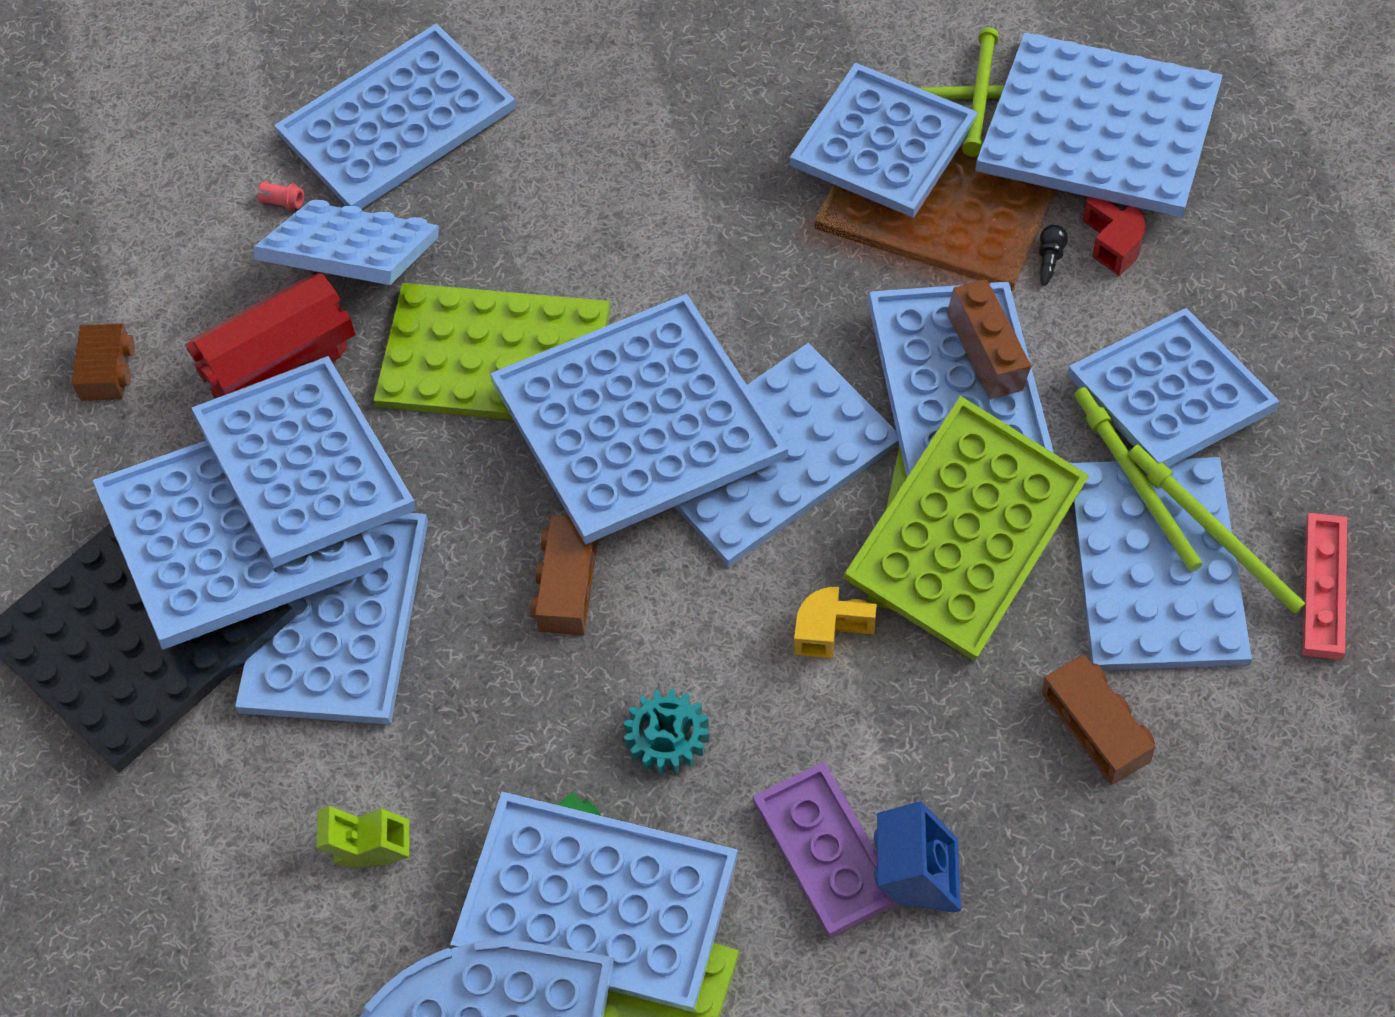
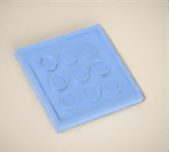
(883, 139)
(347, 242)
(1173, 388)

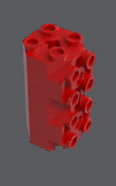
(273, 336)

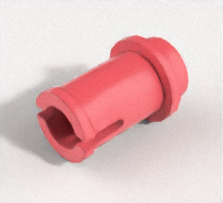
(287, 196)

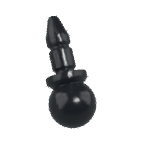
(1053, 241)

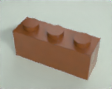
(988, 339)
(563, 579)
(1099, 719)

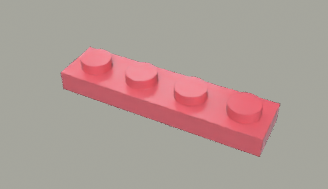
(1325, 586)

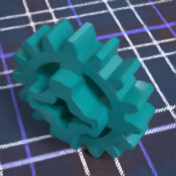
(660, 746)

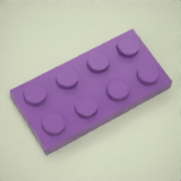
(824, 848)

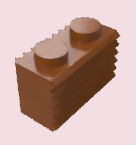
(102, 361)

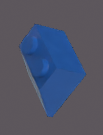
(917, 859)

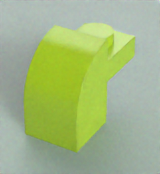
(363, 840)

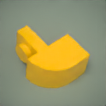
(823, 615)

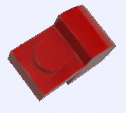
(1119, 233)

